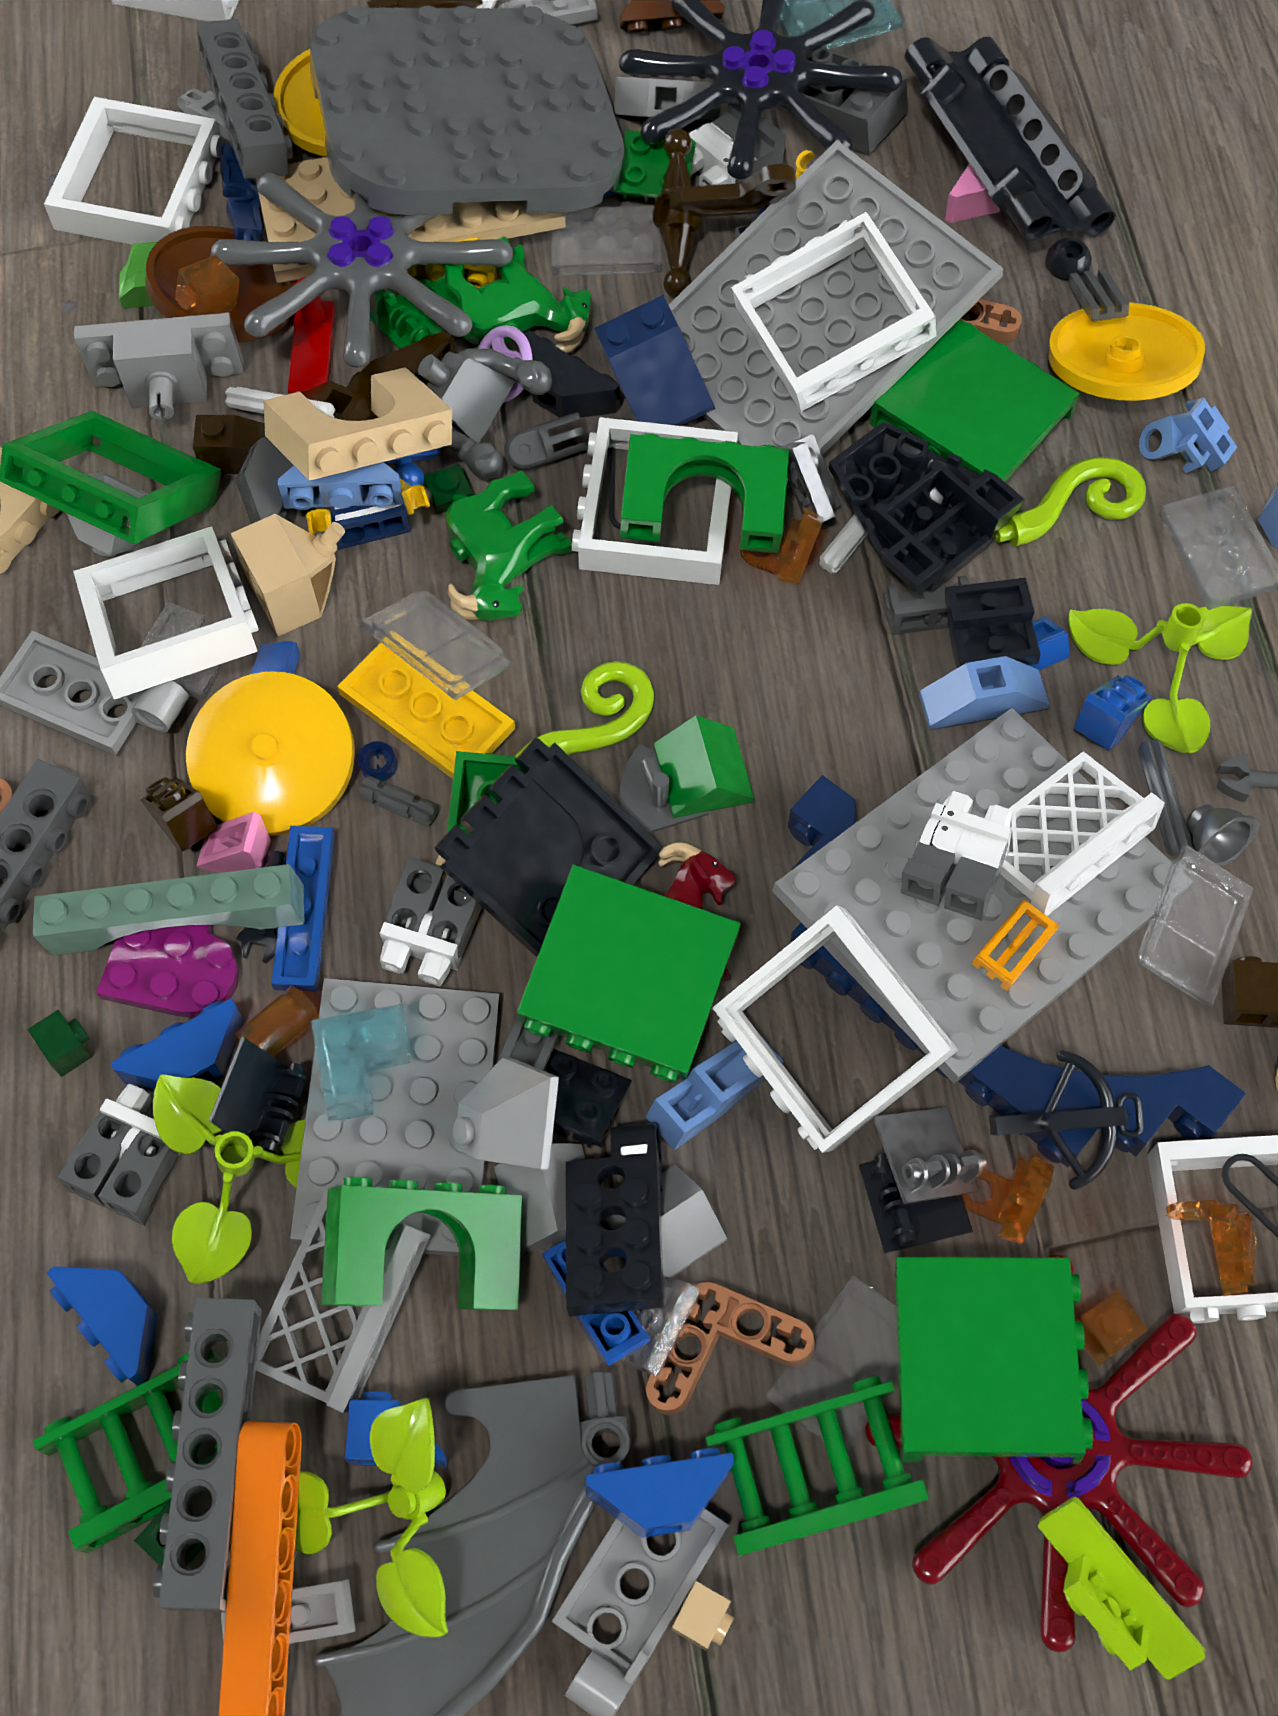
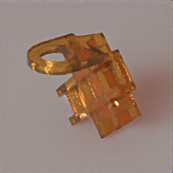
(791, 557)
(1016, 1199)
(1232, 1239)

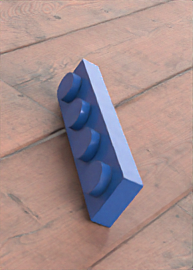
(300, 946)

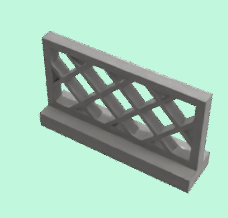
(369, 1327)

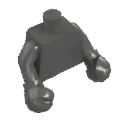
(475, 389)

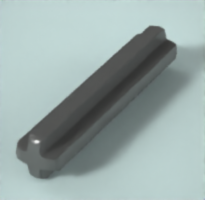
(1162, 785)

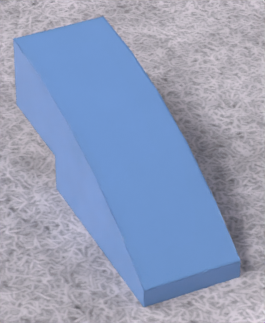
(704, 1095)

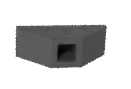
(259, 480)

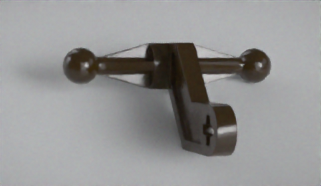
(682, 207)

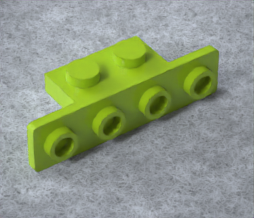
(1116, 1595)

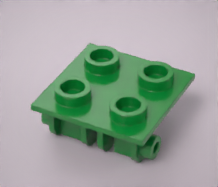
(645, 167)
(401, 319)

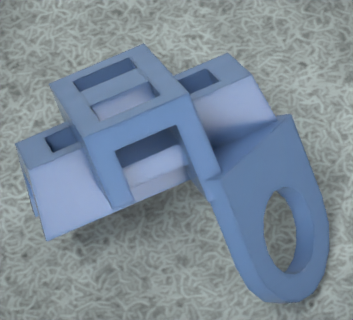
(1180, 431)

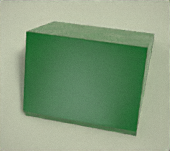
(703, 767)
(471, 780)

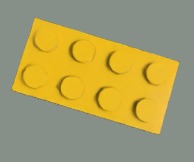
(423, 713)

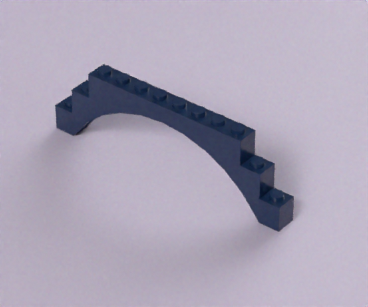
(1006, 1080)

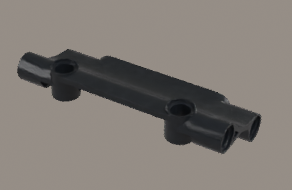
(982, 109)

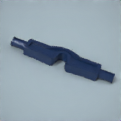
(243, 198)

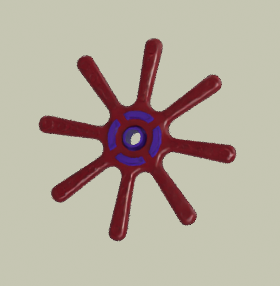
(1054, 1480)

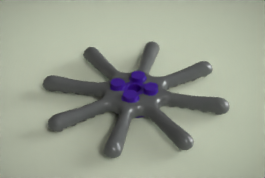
(359, 256)

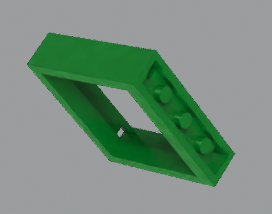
(36, 469)

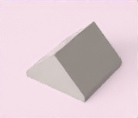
(542, 1196)
(686, 1221)

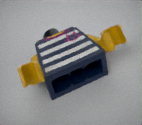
(369, 523)

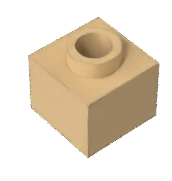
(703, 1617)

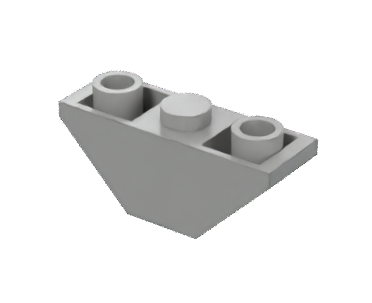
(654, 96)

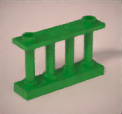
(143, 1498)
(851, 1500)

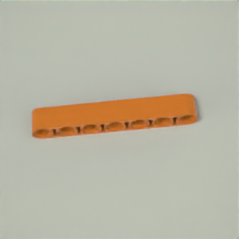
(261, 1570)

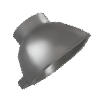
(1221, 832)

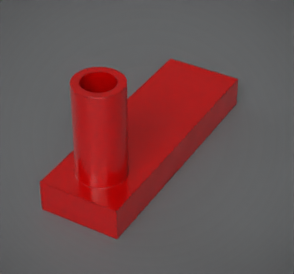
(311, 345)

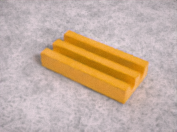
(996, 968)

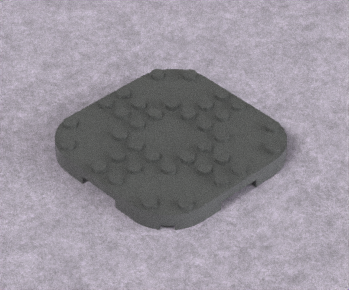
(464, 109)

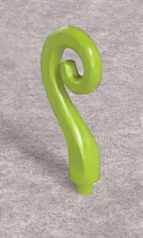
(1035, 522)
(596, 737)

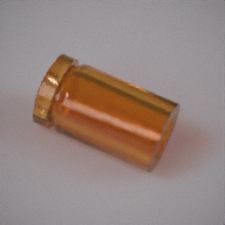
(280, 1021)

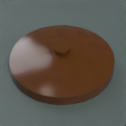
(192, 245)

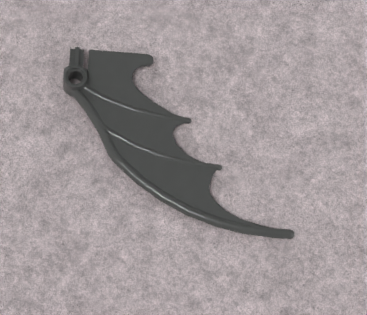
(496, 1549)

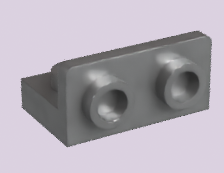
(810, 477)

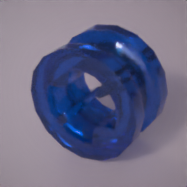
(375, 749)

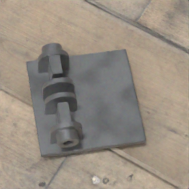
(928, 1155)

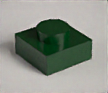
(444, 485)

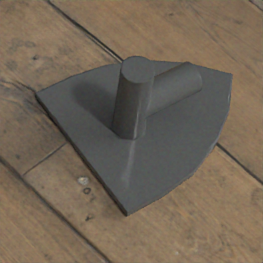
(646, 792)

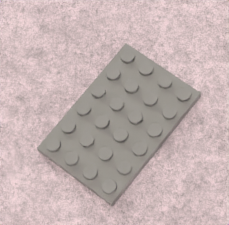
(412, 1103)

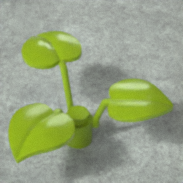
(1218, 632)
(204, 1237)
(405, 1447)

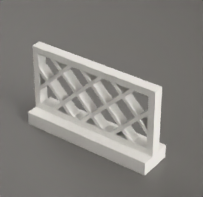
(1097, 849)

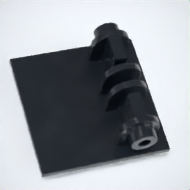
(257, 1095)
(585, 1098)
(911, 1223)

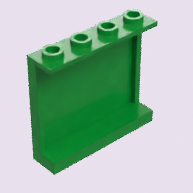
(976, 402)
(627, 974)
(990, 1358)

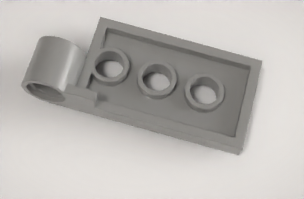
(75, 672)
(615, 1666)

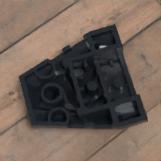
(919, 506)

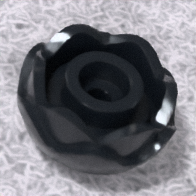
(1068, 257)

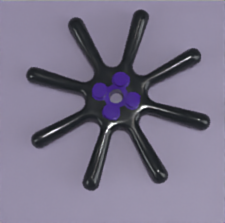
(759, 74)

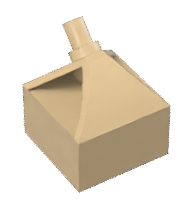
(288, 569)

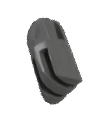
(535, 446)

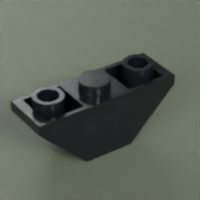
(574, 383)

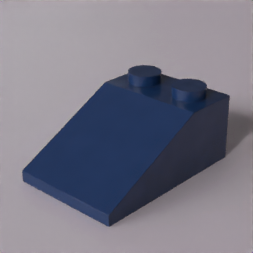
(654, 365)

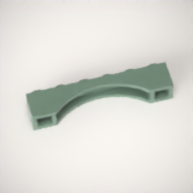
(235, 898)

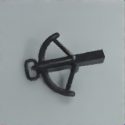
(1056, 1121)

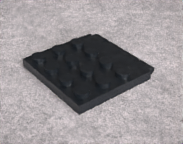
(534, 834)

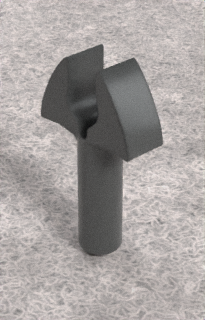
(1249, 778)

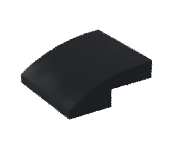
(992, 621)

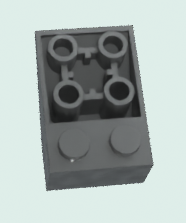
(860, 113)

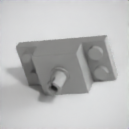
(161, 358)

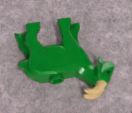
(515, 301)
(497, 548)

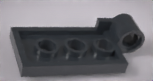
(640, 1283)

